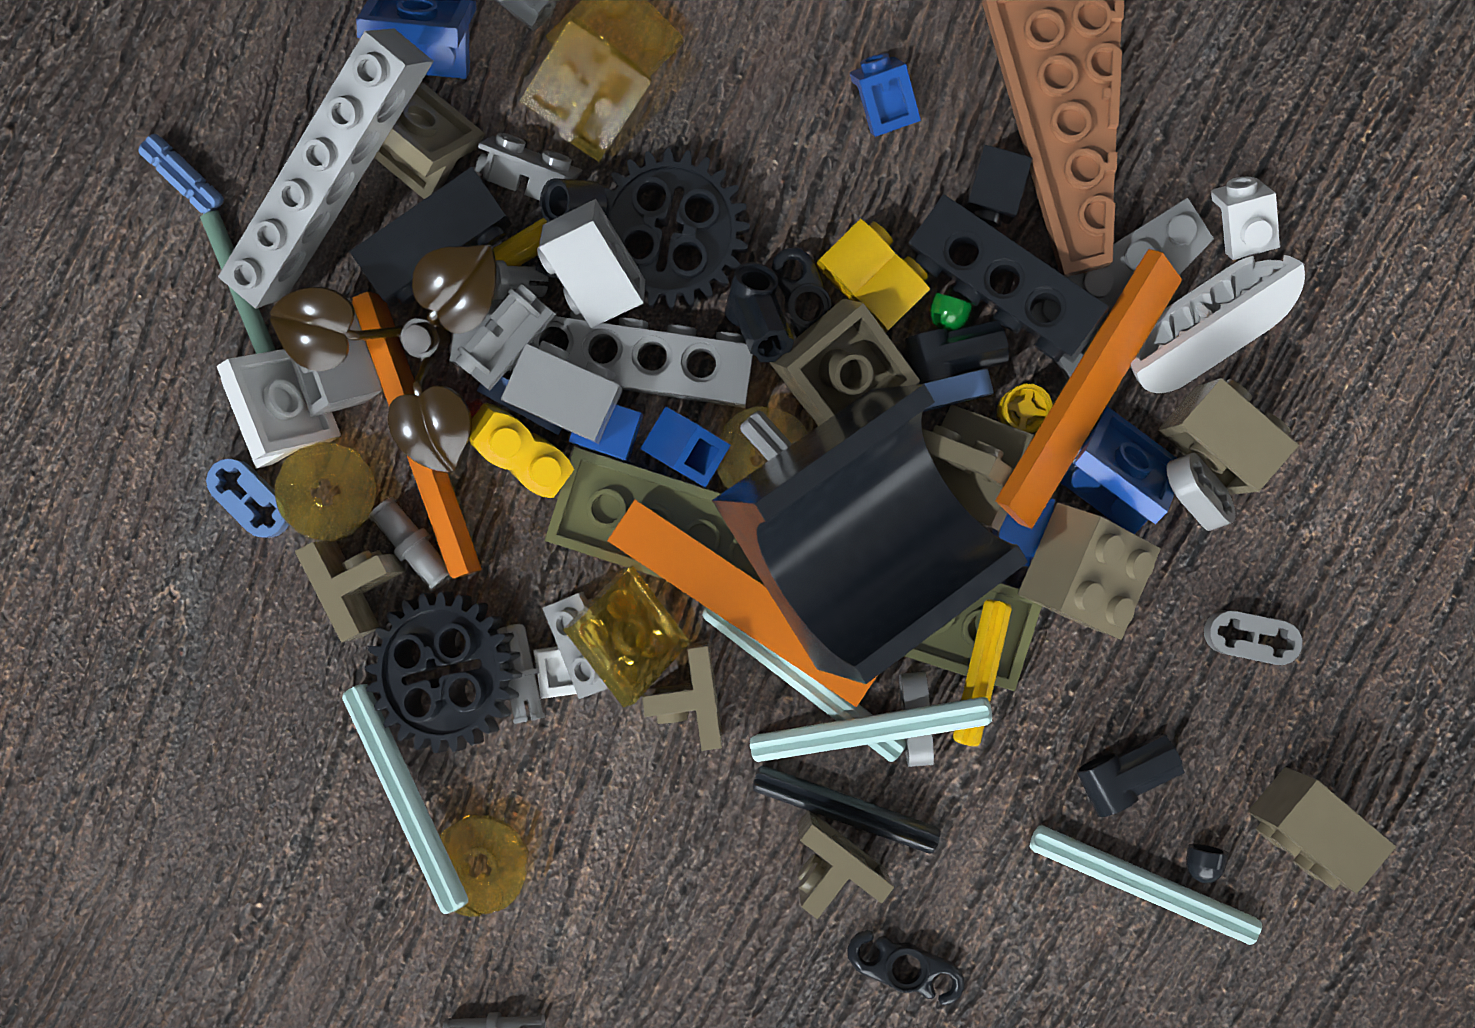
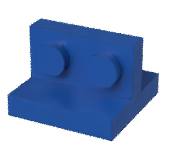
(433, 26)
(1122, 473)

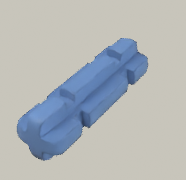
(180, 174)

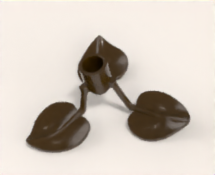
(458, 290)

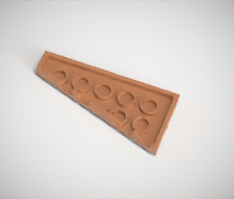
(1065, 96)

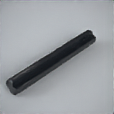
(846, 809)

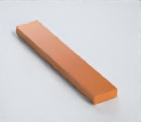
(1089, 389)
(433, 484)
(721, 589)

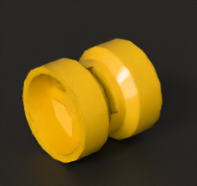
(1029, 403)

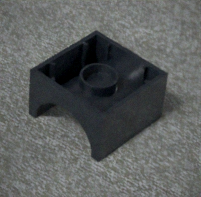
(864, 536)

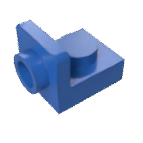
(885, 93)

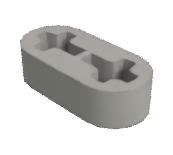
(1201, 491)
(1255, 626)
(914, 695)

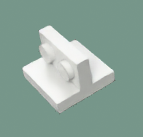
(272, 407)

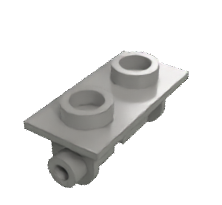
(510, 161)
(503, 339)
(581, 673)

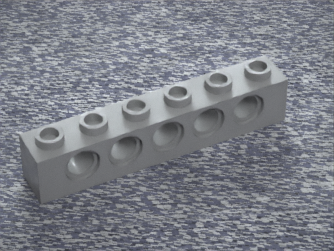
(325, 166)
(724, 386)

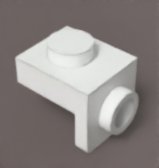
(1247, 217)

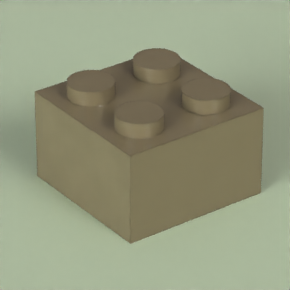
(841, 361)
(1229, 435)
(1089, 570)
(1320, 831)

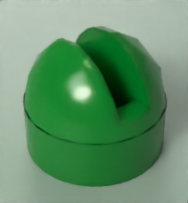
(949, 312)

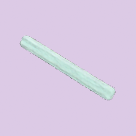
(814, 691)
(871, 729)
(405, 799)
(1145, 885)

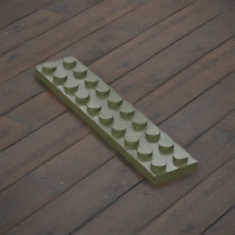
(605, 488)

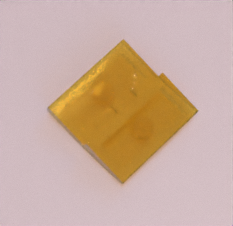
(586, 88)

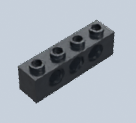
(953, 226)

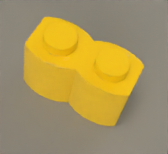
(872, 273)
(513, 447)

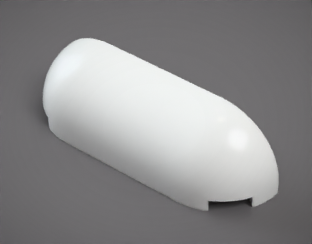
(1217, 321)

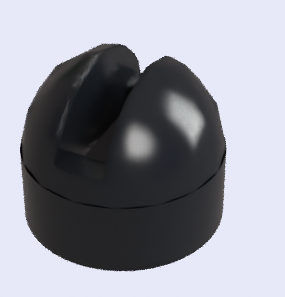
(1206, 862)

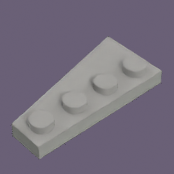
(1175, 233)

